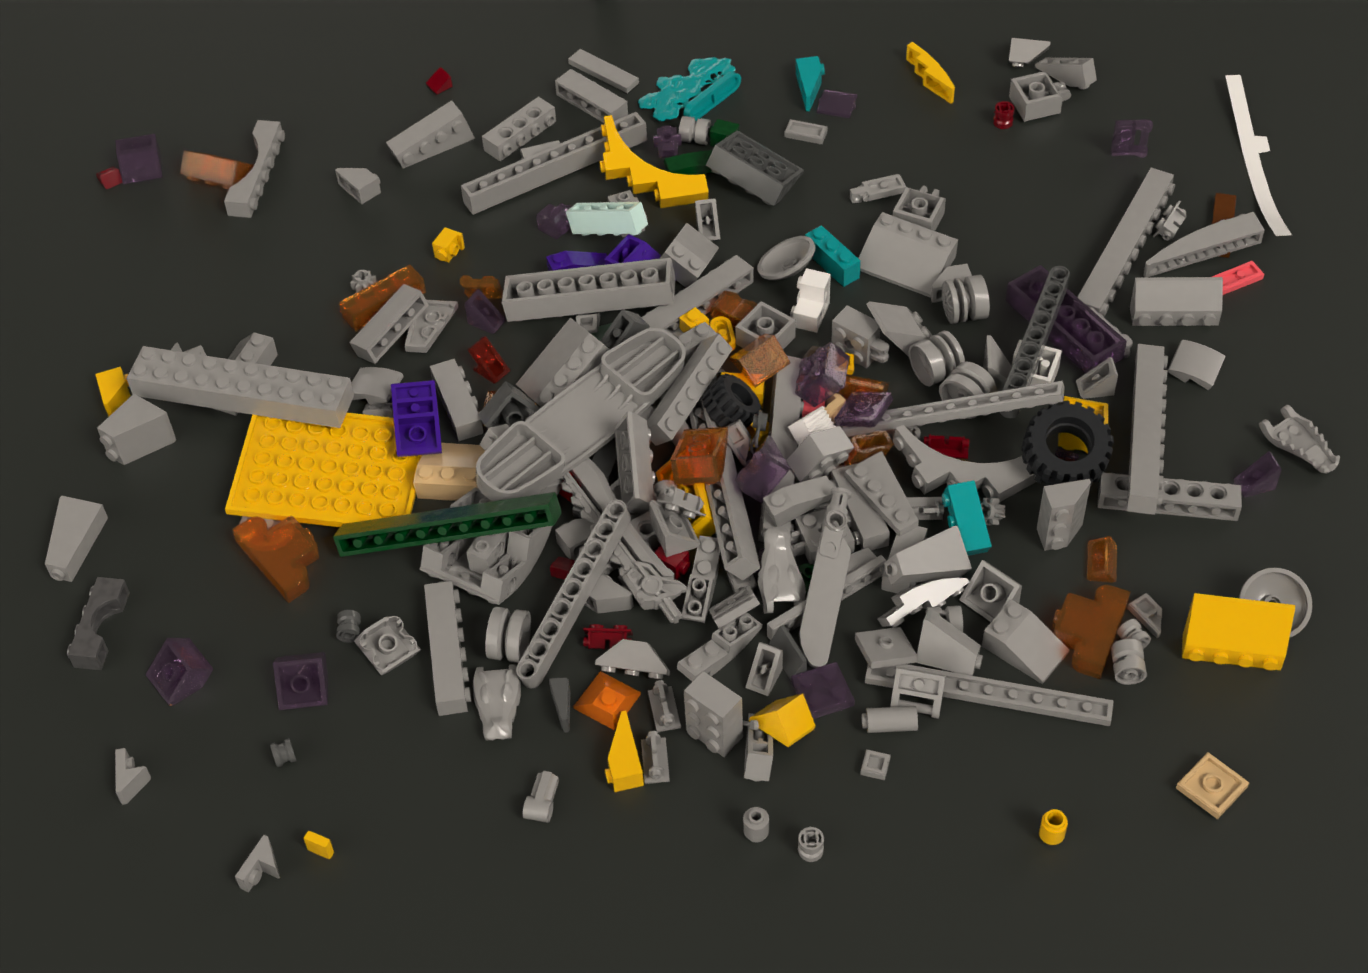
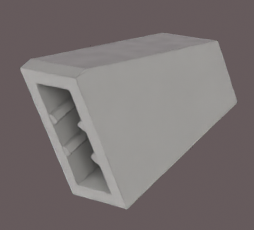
(947, 647)

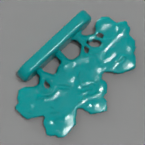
(682, 88)

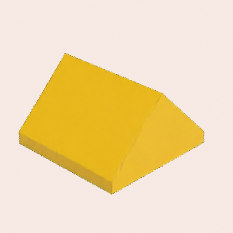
(786, 719)

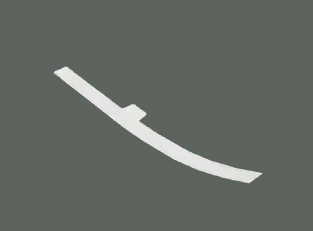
(1251, 147)

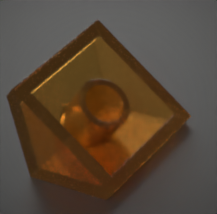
(760, 359)
(861, 384)

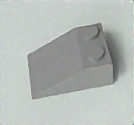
(689, 254)
(899, 324)
(1024, 642)

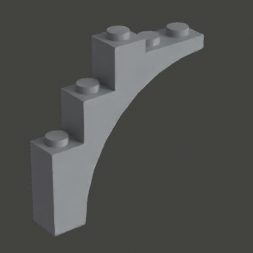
(935, 469)

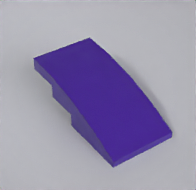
(416, 418)

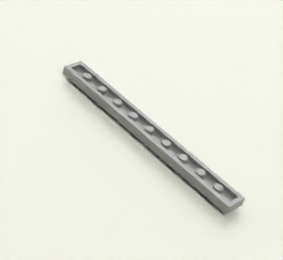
(965, 407)
(1009, 695)

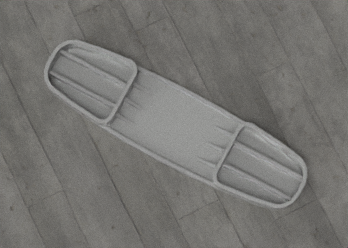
(580, 417)

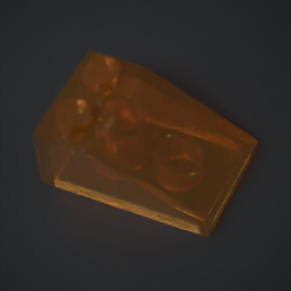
(700, 456)

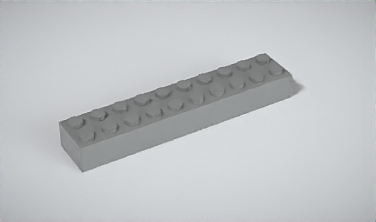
(241, 386)

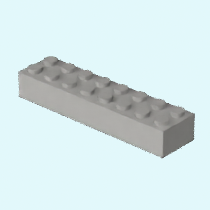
(589, 289)

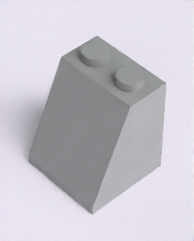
(135, 430)

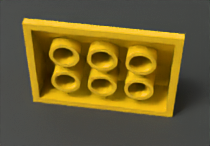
(1237, 631)

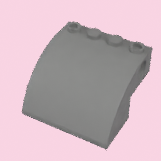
(450, 561)

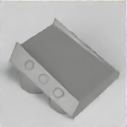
(387, 644)

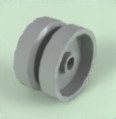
(966, 381)
(507, 634)

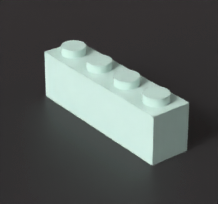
(607, 218)

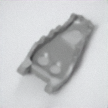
(1301, 439)
(779, 573)
(497, 698)

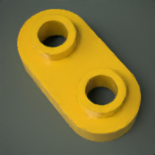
(723, 326)

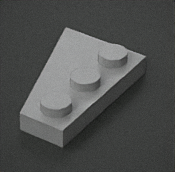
(429, 325)

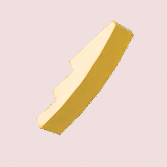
(932, 73)

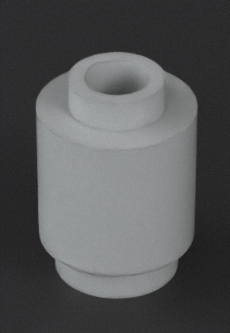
(756, 824)

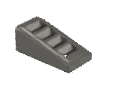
(562, 697)

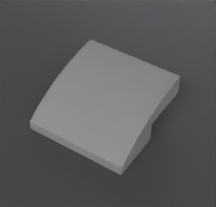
(1196, 363)
(375, 384)

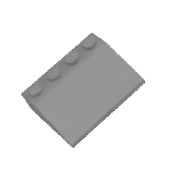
(906, 254)
(562, 363)

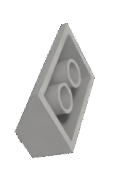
(1062, 513)

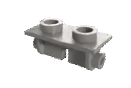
(1170, 224)
(674, 502)
(927, 507)
(664, 707)
(655, 758)

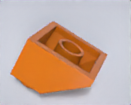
(606, 699)

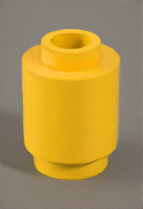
(1053, 827)

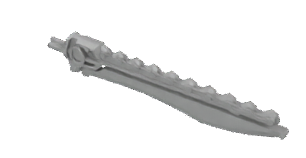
(648, 576)

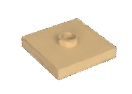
(1212, 785)

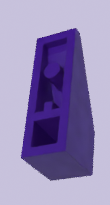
(574, 259)

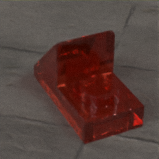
(489, 361)

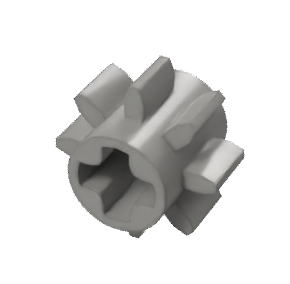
(362, 280)
(992, 511)

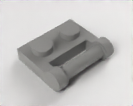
(918, 684)

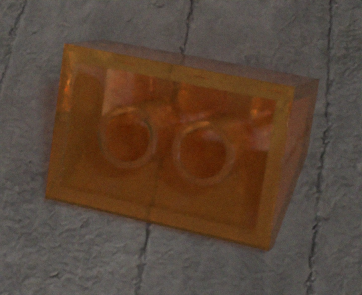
(213, 168)

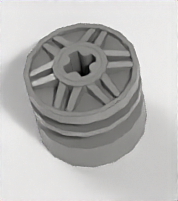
(965, 300)
(935, 357)

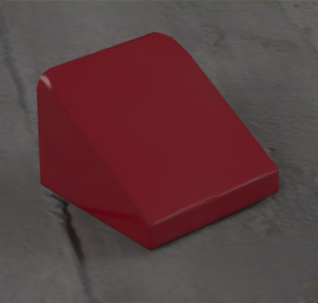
(439, 81)
(109, 177)
(561, 567)

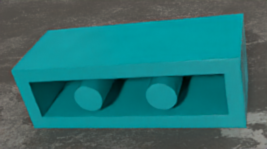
(834, 257)
(967, 514)

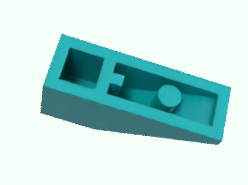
(809, 78)

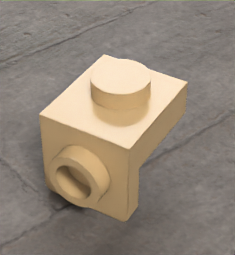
(834, 405)

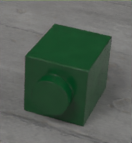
(721, 130)

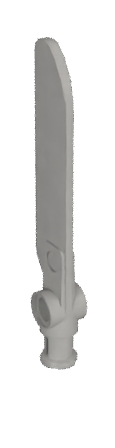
(826, 583)

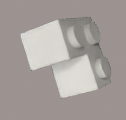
(811, 300)
(1047, 366)

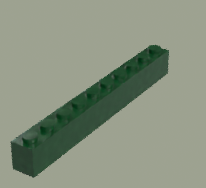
(448, 524)

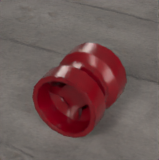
(1003, 115)

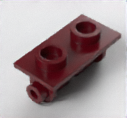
(953, 447)
(598, 635)

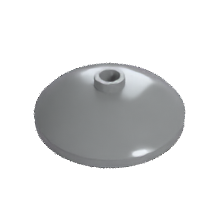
(786, 258)
(1281, 587)

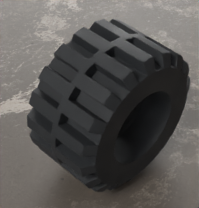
(730, 400)

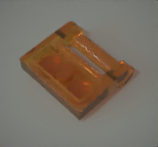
(487, 285)

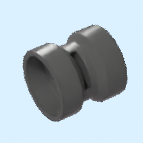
(348, 625)

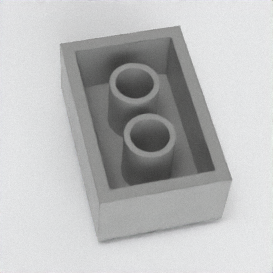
(713, 714)

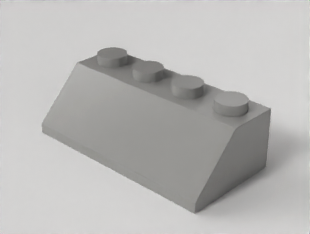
(1176, 301)
(254, 349)
(634, 463)

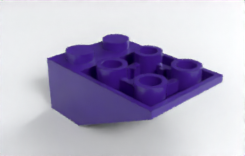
(631, 250)

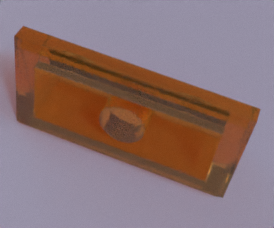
(1102, 560)

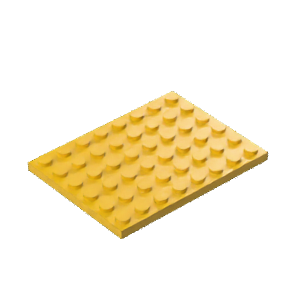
(322, 472)

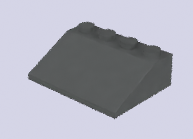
(754, 167)

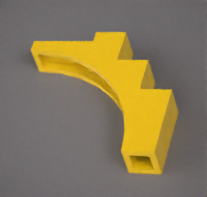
(668, 187)

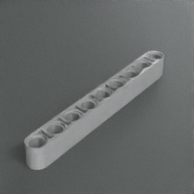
(573, 603)

